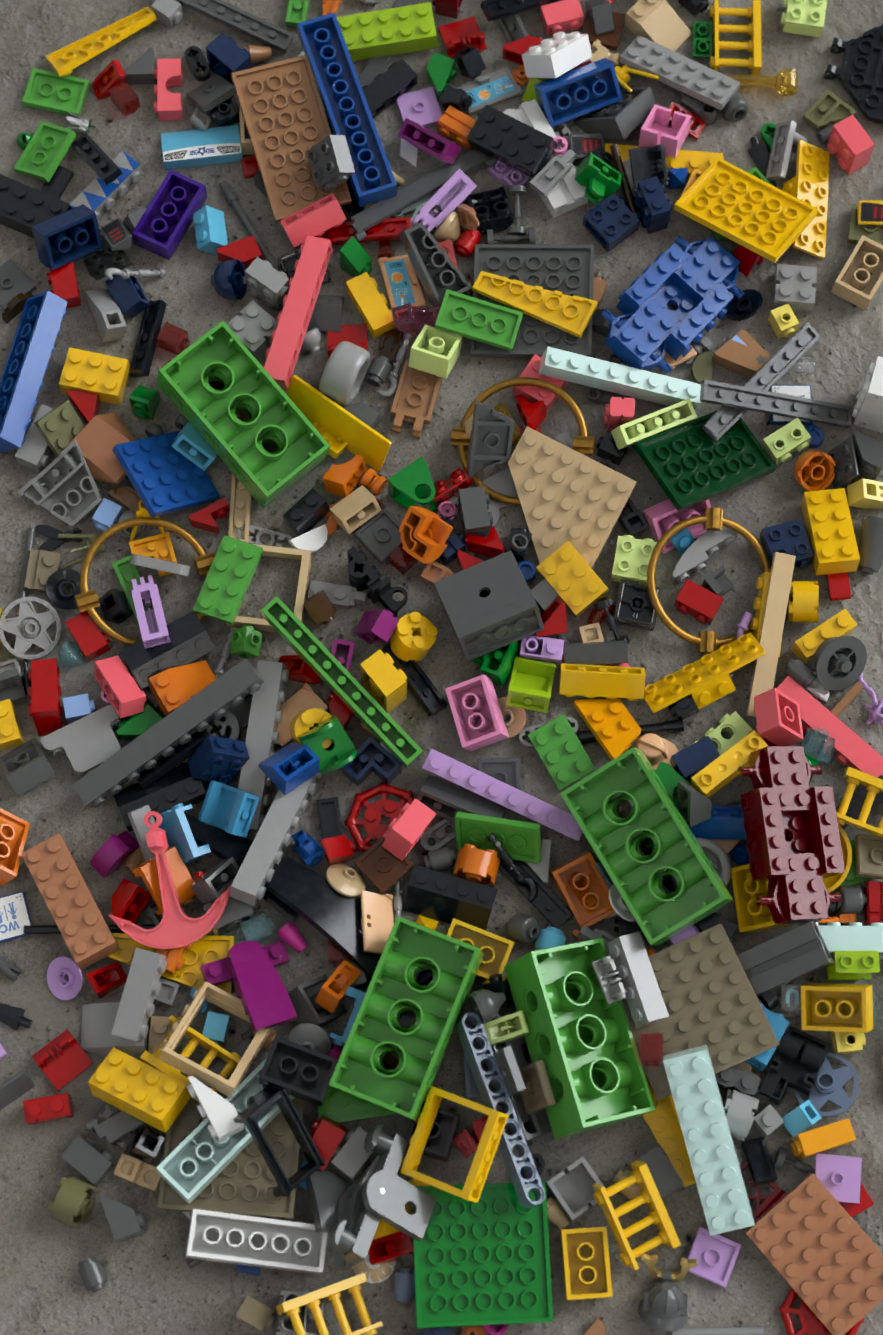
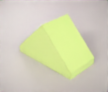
(506, 1028)

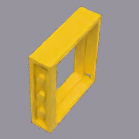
(484, 1153)

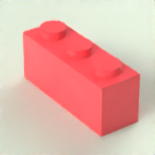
(313, 220)
(119, 686)

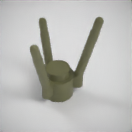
(92, 537)

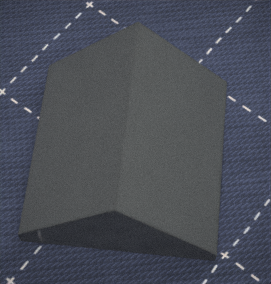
(327, 314)

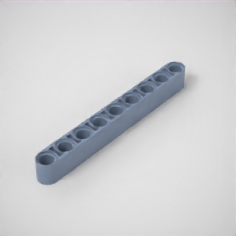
(501, 1098)

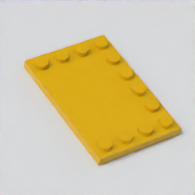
(746, 209)

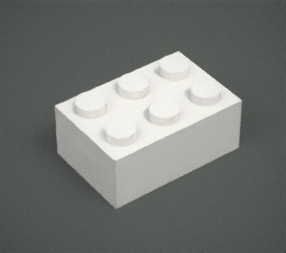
(556, 55)

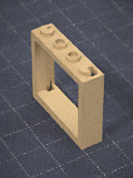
(289, 553)
(229, 1003)

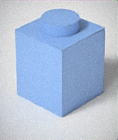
(106, 515)
(78, 707)

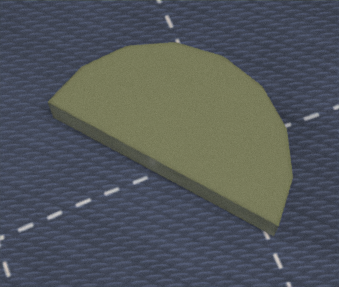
(702, 367)

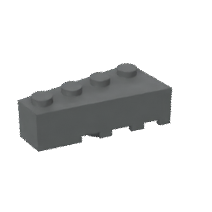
(432, 264)

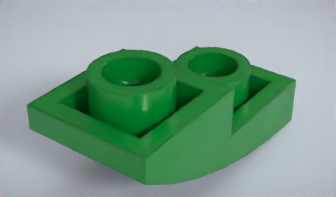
(702, 39)

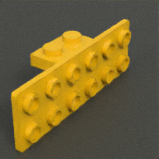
(812, 188)
(338, 425)
(705, 678)

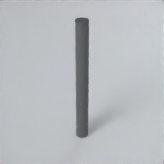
(29, 544)

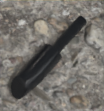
(26, 683)

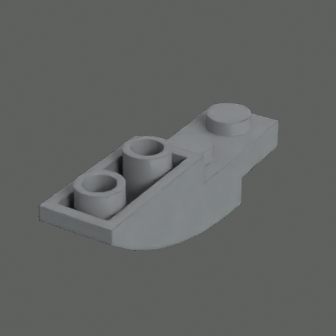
(697, 554)

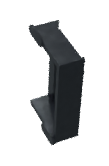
(262, 1102)

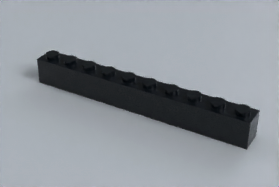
(379, 96)

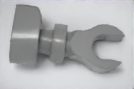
(704, 344)

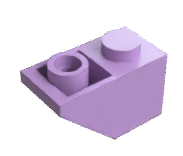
(542, 649)

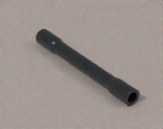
(665, 727)

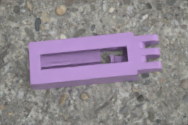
(447, 199)
(151, 622)

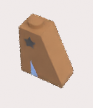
(741, 355)

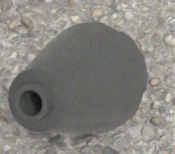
(871, 544)

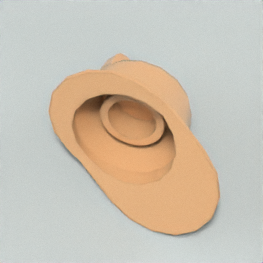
(655, 748)

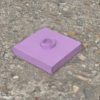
(420, 107)
(840, 1176)
(714, 1257)

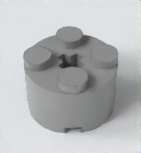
(739, 1113)

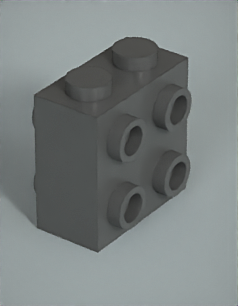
(330, 162)

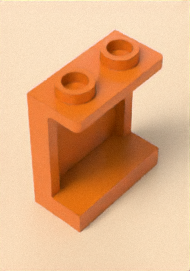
(180, 875)

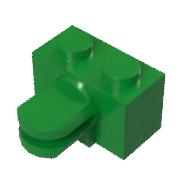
(598, 178)
(498, 663)

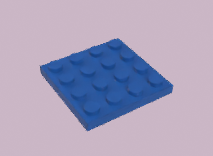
(163, 475)

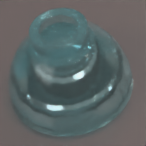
(70, 655)

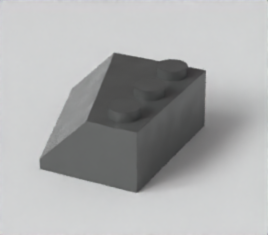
(621, 117)

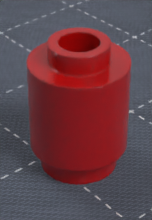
(466, 242)

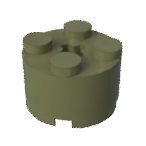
(73, 1202)

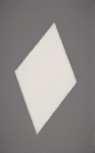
(408, 152)

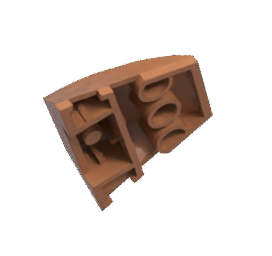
(97, 446)

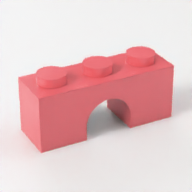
(168, 104)

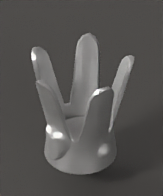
(83, 123)

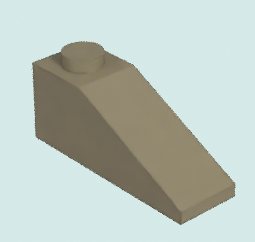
(256, 1313)

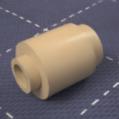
(631, 1191)

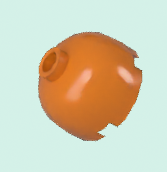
(814, 470)

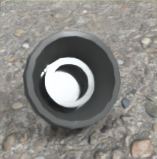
(486, 1003)

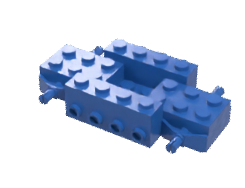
(690, 279)

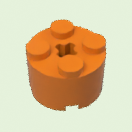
(477, 865)

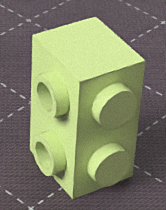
(787, 441)

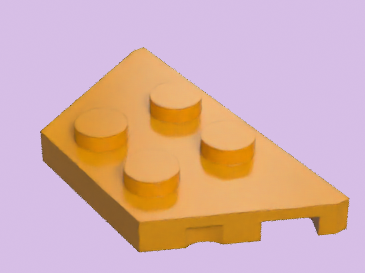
(609, 723)

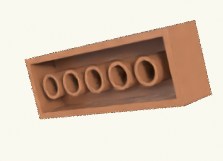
(70, 901)

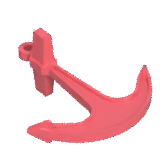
(175, 927)

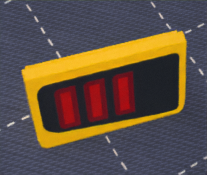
(870, 212)

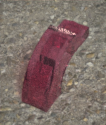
(412, 319)

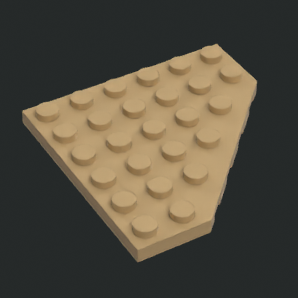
(566, 496)

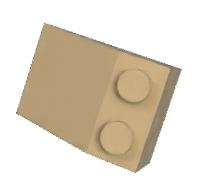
(657, 23)

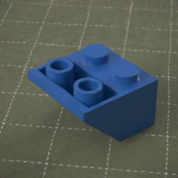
(291, 766)

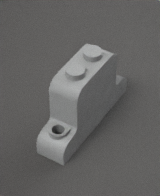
(87, 740)

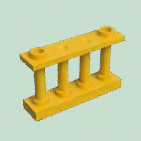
(753, 29)
(725, 767)
(874, 786)
(196, 1039)
(657, 1215)
(332, 1292)

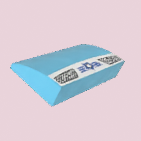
(201, 147)

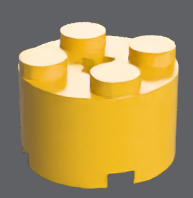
(803, 602)
(413, 637)
(308, 718)

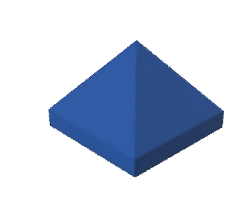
(678, 177)

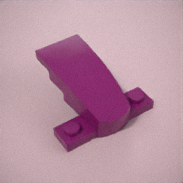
(255, 981)

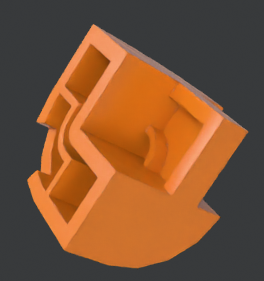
(424, 534)

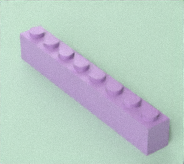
(502, 794)

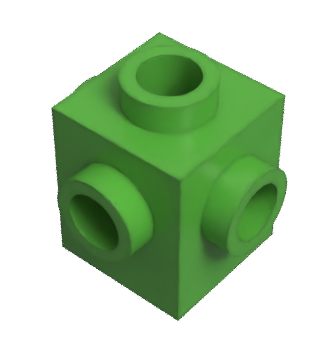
(246, 642)

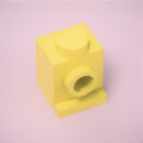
(840, 1043)

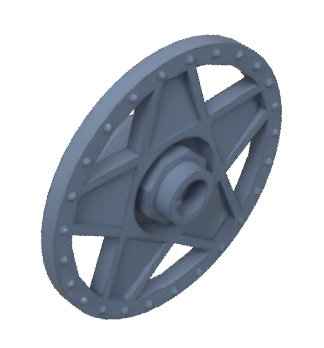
(829, 1087)

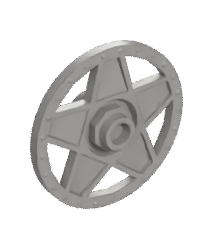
(29, 628)

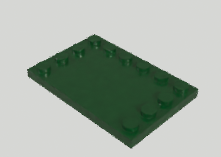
(697, 468)

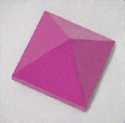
(496, 1329)

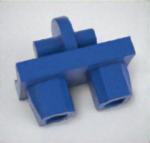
(307, 848)

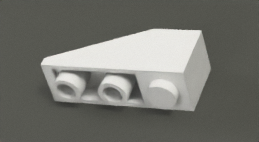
(216, 1109)

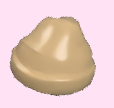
(449, 229)

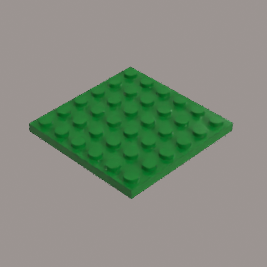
(483, 1260)

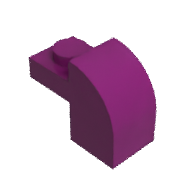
(113, 852)

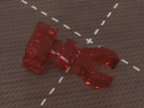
(385, 249)

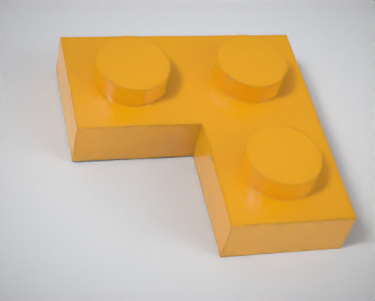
(156, 547)

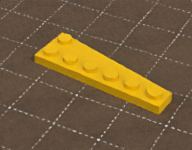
(84, 49)
(684, 158)
(548, 306)
(668, 1134)

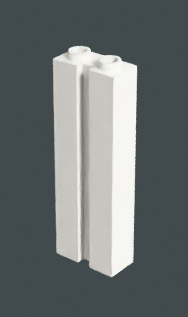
(568, 192)

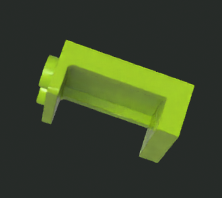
(531, 684)
(853, 965)

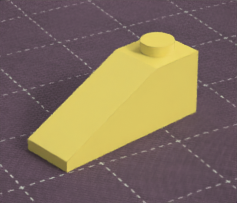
(866, 494)

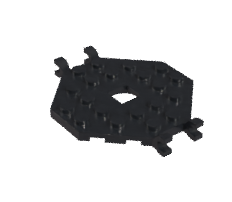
(862, 71)

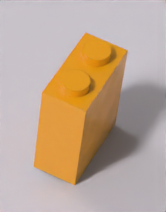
(822, 1139)

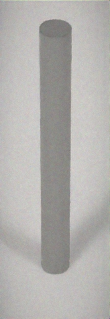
(720, 1331)

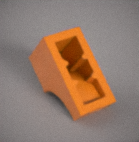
(344, 477)
(334, 989)

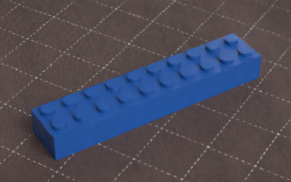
(347, 107)

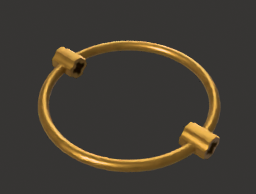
(583, 444)
(712, 521)
(89, 600)

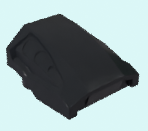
(491, 210)

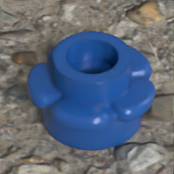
(740, 854)

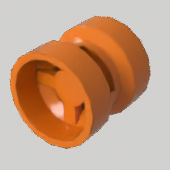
(374, 482)

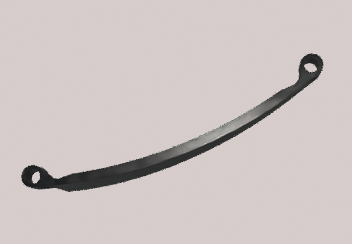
(303, 891)

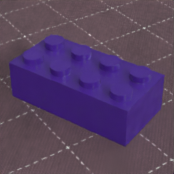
(169, 214)

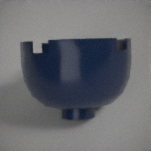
(229, 280)

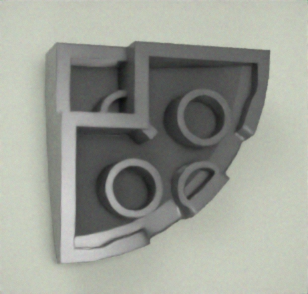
(323, 1192)

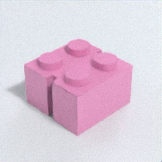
(656, 130)

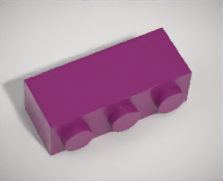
(429, 141)

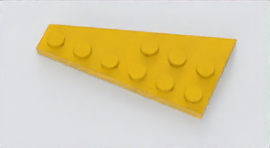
(203, 951)

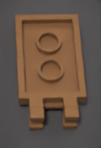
(415, 399)

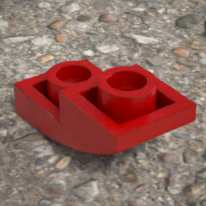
(838, 586)

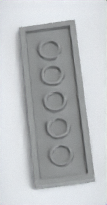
(680, 72)

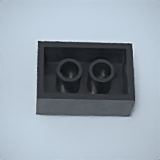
(298, 1070)

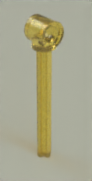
(785, 81)

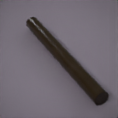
(624, 181)

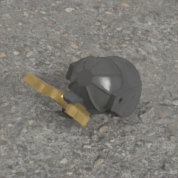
(665, 1304)

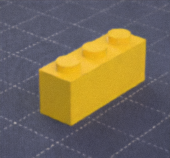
(370, 304)
(836, 626)

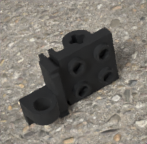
(366, 576)
(794, 1065)

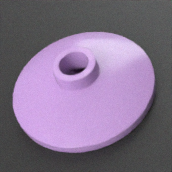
(64, 978)

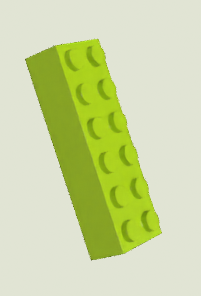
(389, 31)

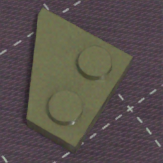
(827, 111)

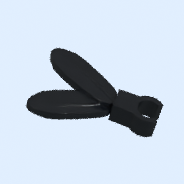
(55, 541)

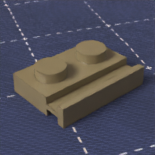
(39, 569)

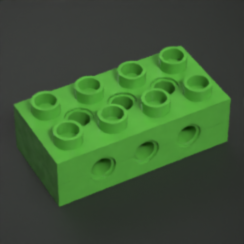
(250, 390)
(619, 840)
(388, 997)
(579, 1038)

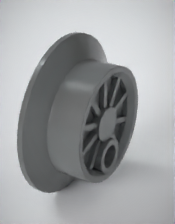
(840, 662)

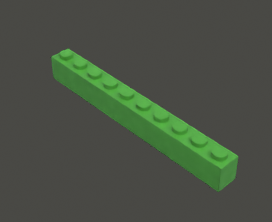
(341, 682)

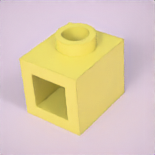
(783, 321)

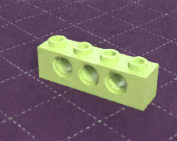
(653, 424)
(735, 726)

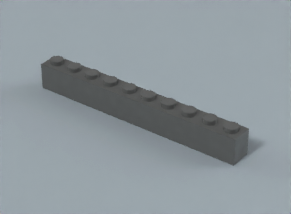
(168, 733)

